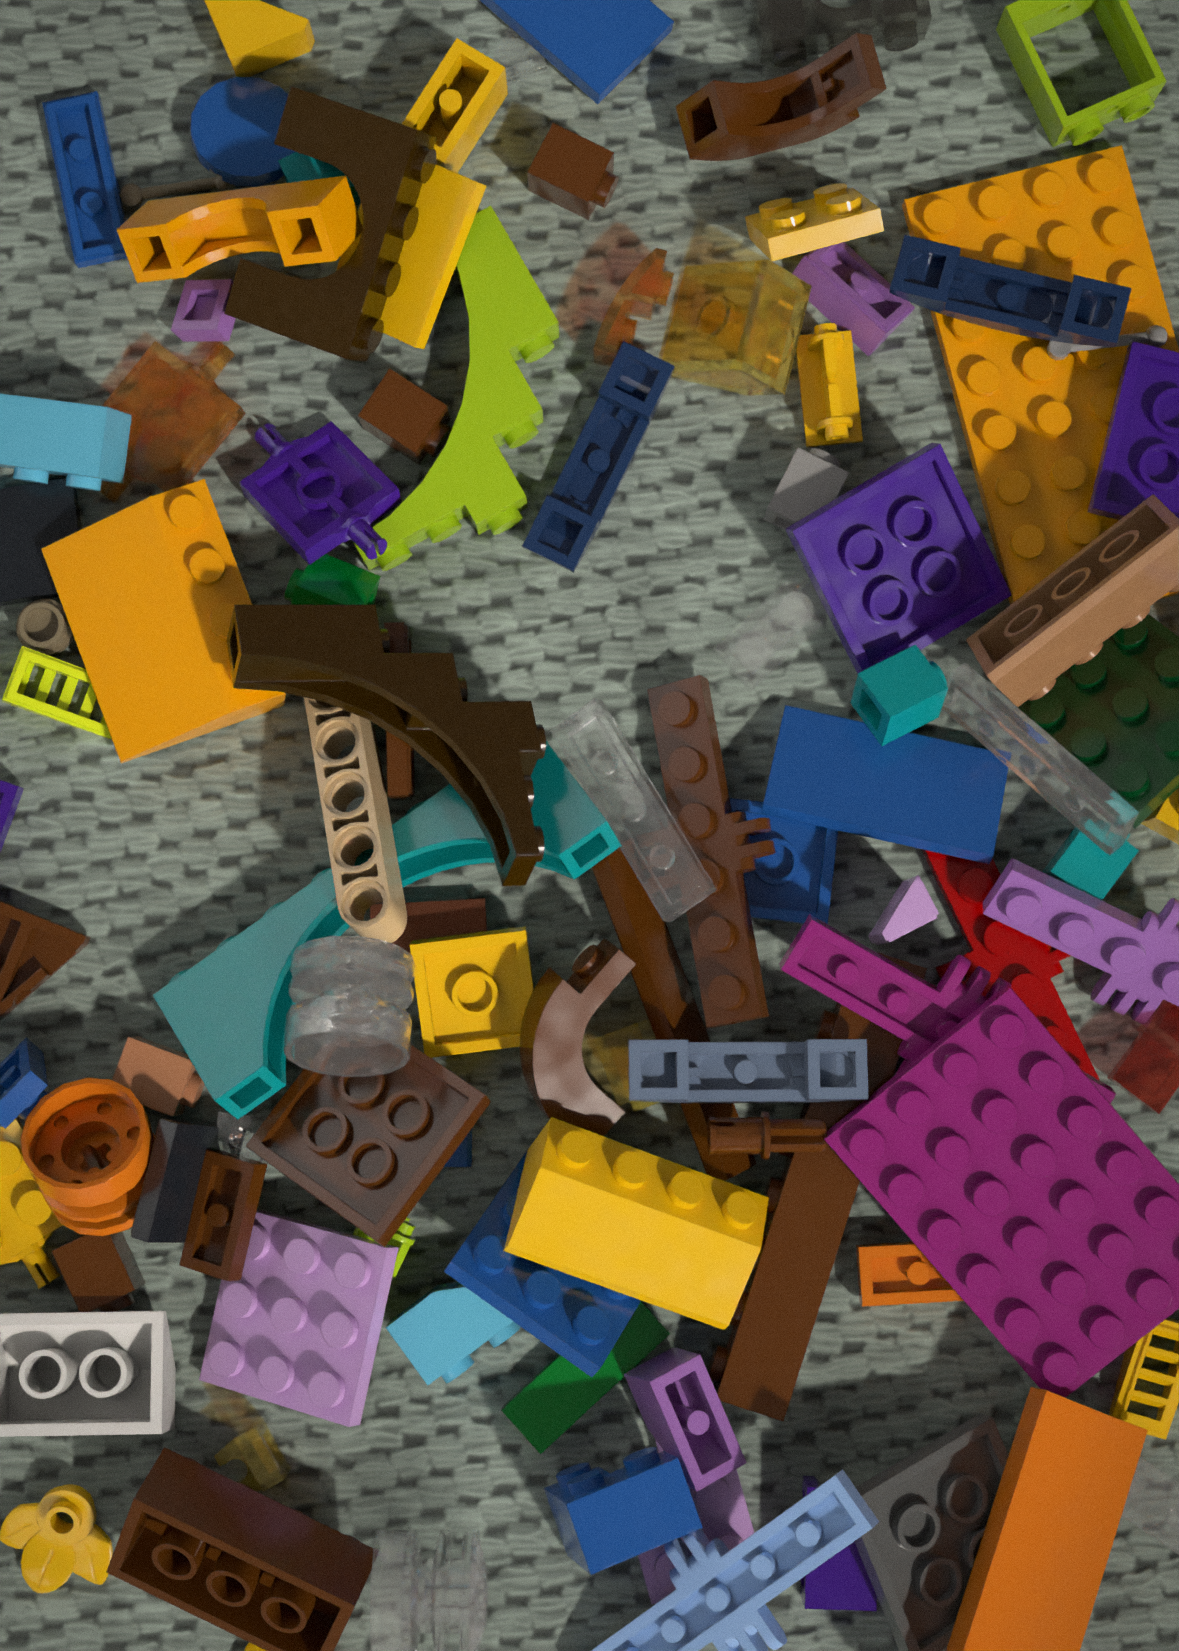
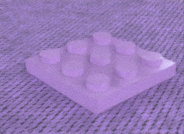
(302, 1319)

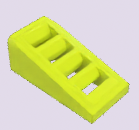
(20, 676)

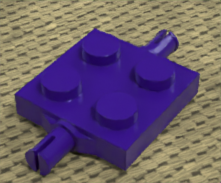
(320, 492)

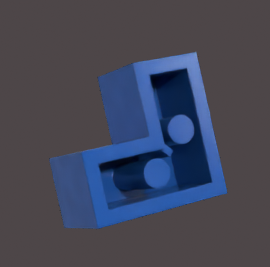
(623, 1511)

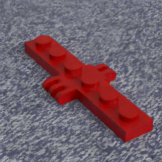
(1004, 950)

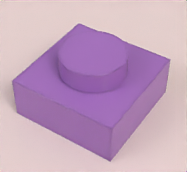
(202, 311)

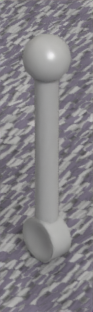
(1154, 336)

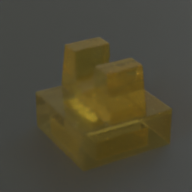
(260, 1453)

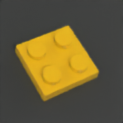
(812, 224)
(472, 990)

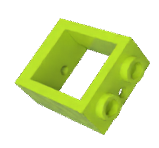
(1031, 17)

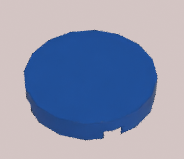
(237, 130)

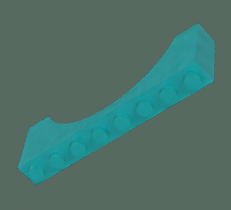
(237, 999)

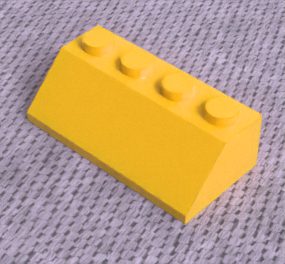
(636, 1223)

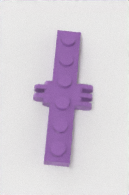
(1134, 952)

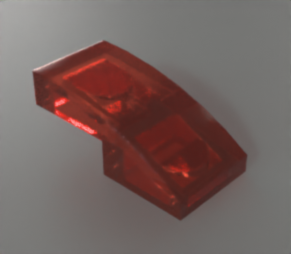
(1152, 1061)

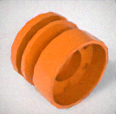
(89, 1154)

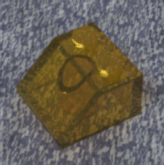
(737, 326)

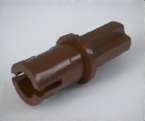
(764, 1135)

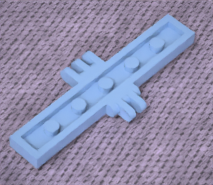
(726, 1592)

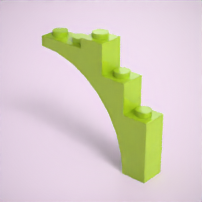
(498, 407)

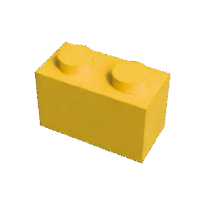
(459, 103)

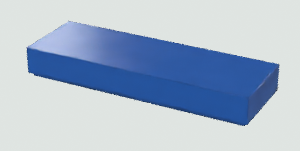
(86, 177)

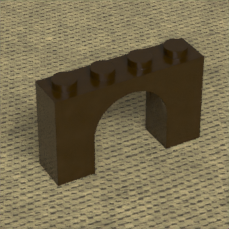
(387, 169)

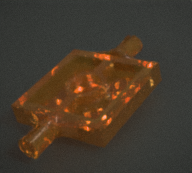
(175, 417)

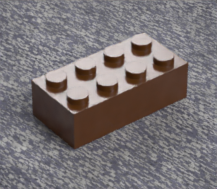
(239, 1558)

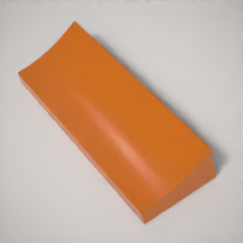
(1049, 1529)

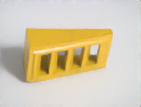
(1132, 1370)

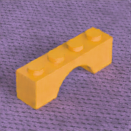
(296, 219)

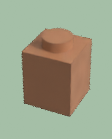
(158, 1076)

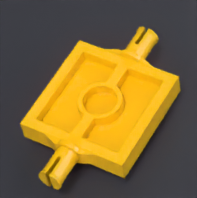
(24, 1214)

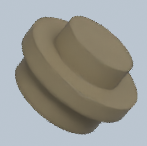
(44, 627)

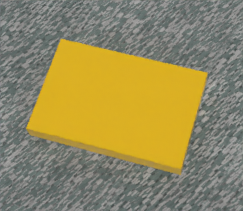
(430, 256)

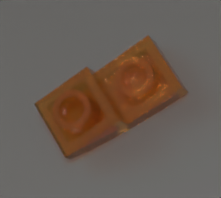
(639, 294)

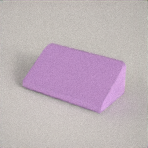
(905, 912)

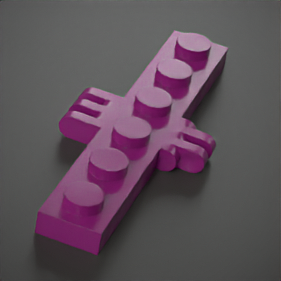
(889, 992)

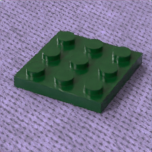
(1122, 714)

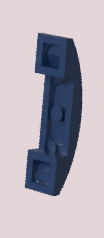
(1008, 298)
(599, 457)

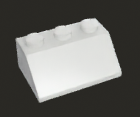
(86, 1374)

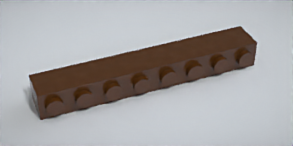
(798, 1242)

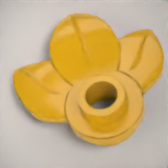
(57, 1547)

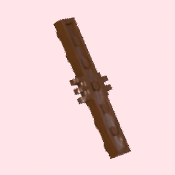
(721, 840)

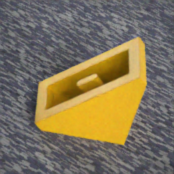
(259, 34)

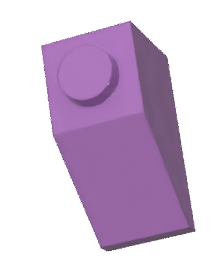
(686, 1415)

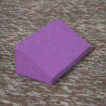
(852, 295)

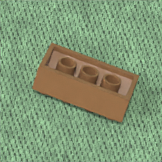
(1081, 604)

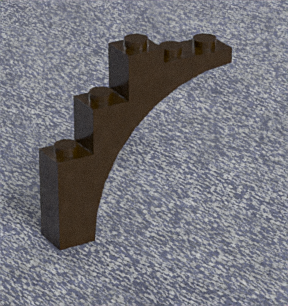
(418, 697)

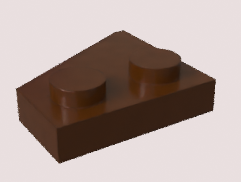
(31, 953)

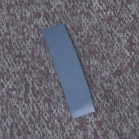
(748, 1071)

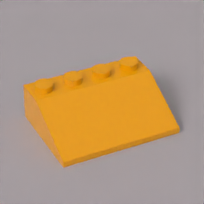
(153, 619)

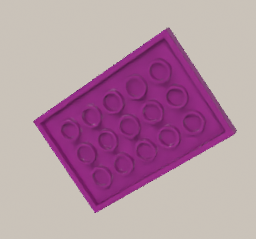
(1023, 1192)

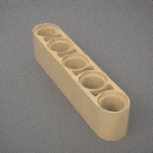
(360, 829)

